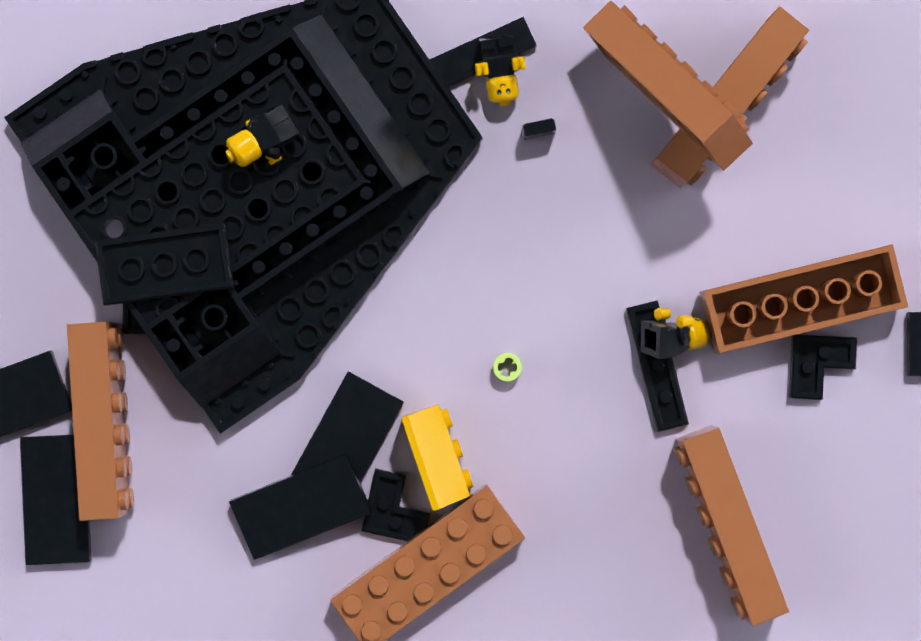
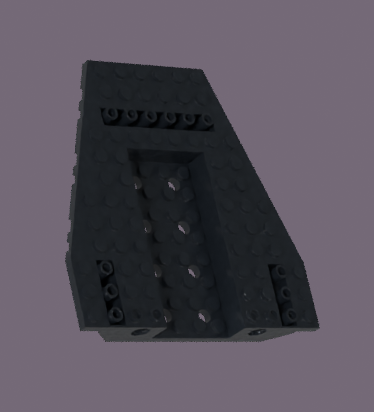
(156, 114)

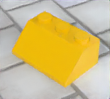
(437, 456)

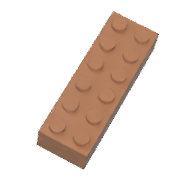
(670, 84)
(741, 85)
(803, 299)
(99, 420)
(731, 525)
(428, 567)

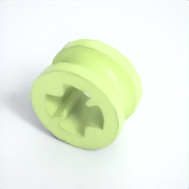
(513, 374)

